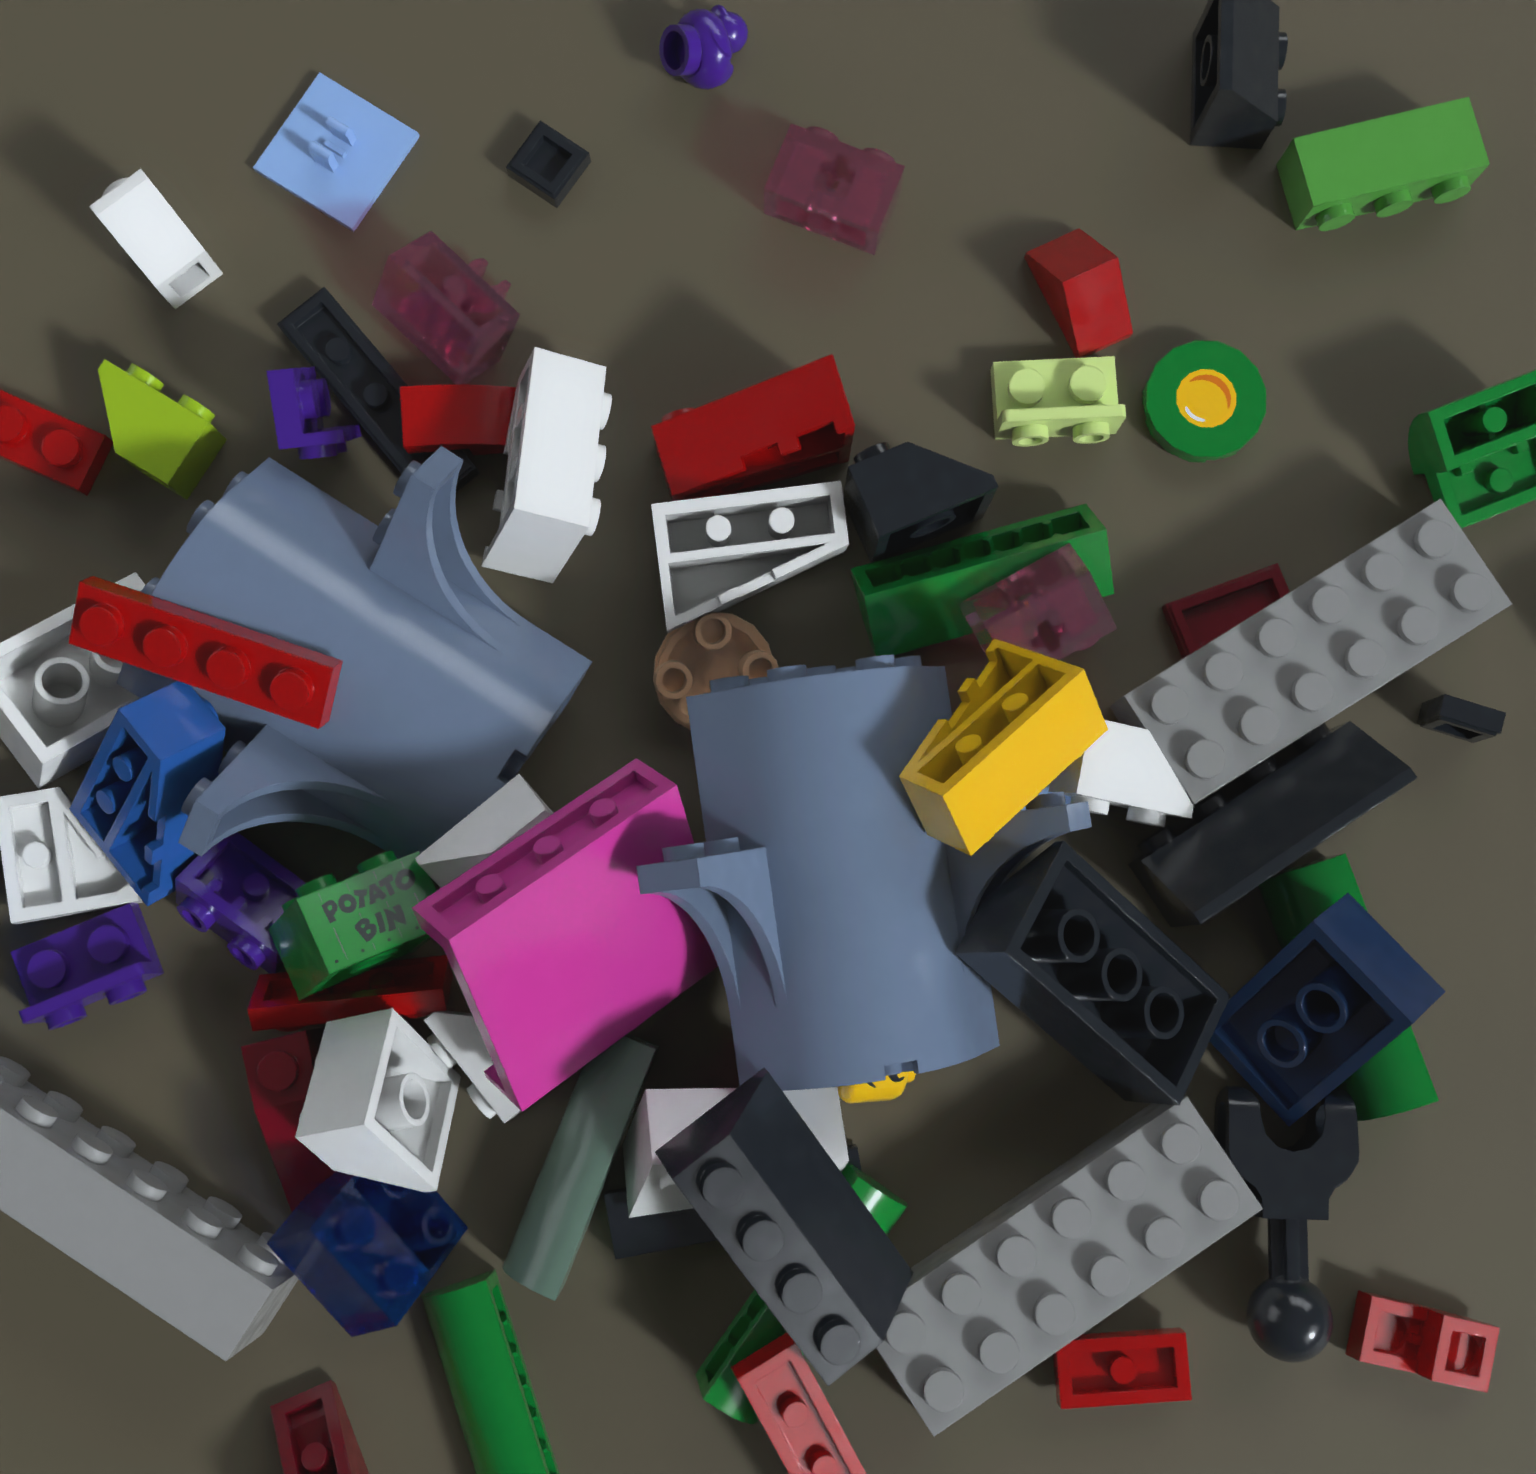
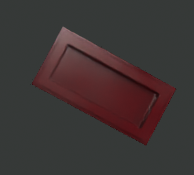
(1213, 611)

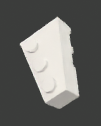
(742, 544)

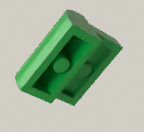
(1479, 450)

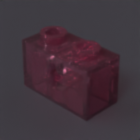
(803, 195)
(1042, 608)

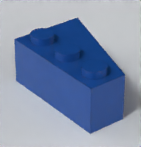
(141, 780)

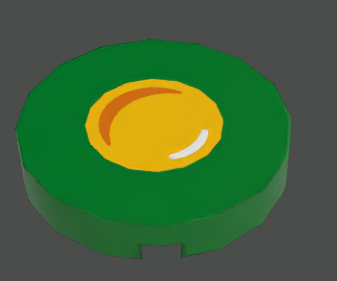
(1204, 401)

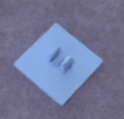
(336, 152)

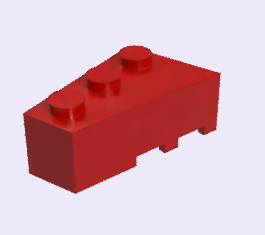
(757, 434)

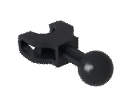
(1293, 1185)

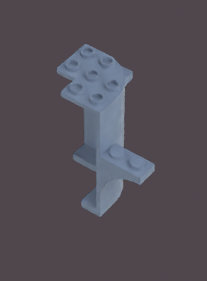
(436, 674)
(823, 882)

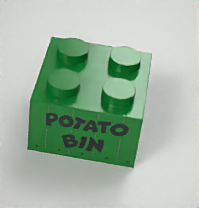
(352, 924)

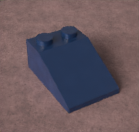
(1322, 1009)

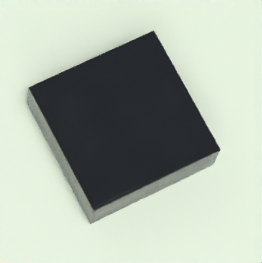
(548, 164)
(1461, 718)

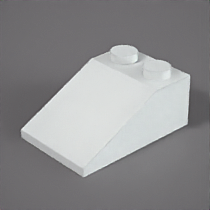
(57, 696)

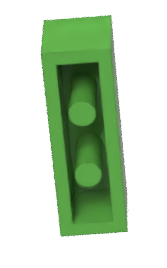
(1382, 165)

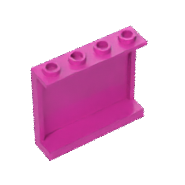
(561, 941)

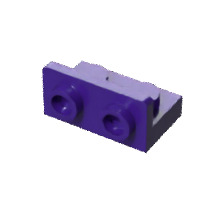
(298, 413)
(238, 897)
(85, 964)

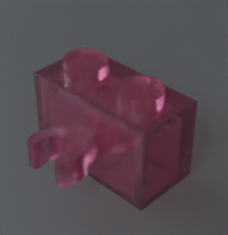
(446, 307)

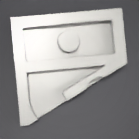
(53, 861)

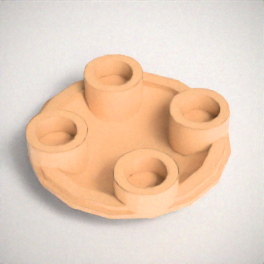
(704, 651)

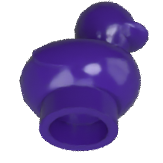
(703, 46)

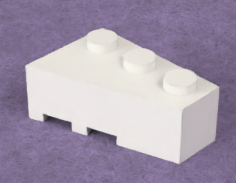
(550, 466)
(669, 1111)

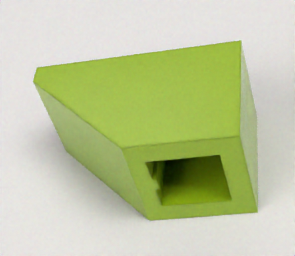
(156, 434)

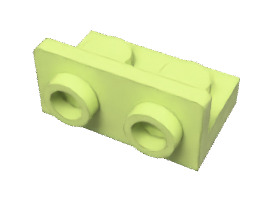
(1056, 400)

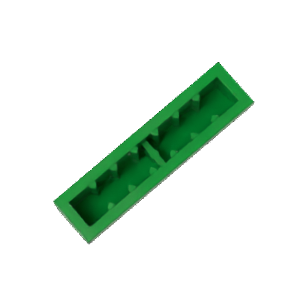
(916, 595)
(1397, 1075)
(758, 1326)
(488, 1378)

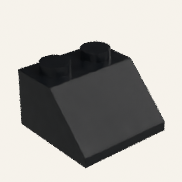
(1237, 74)
(911, 497)

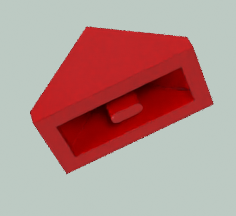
(1083, 291)

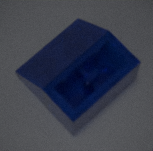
(367, 1248)

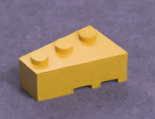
(1001, 745)

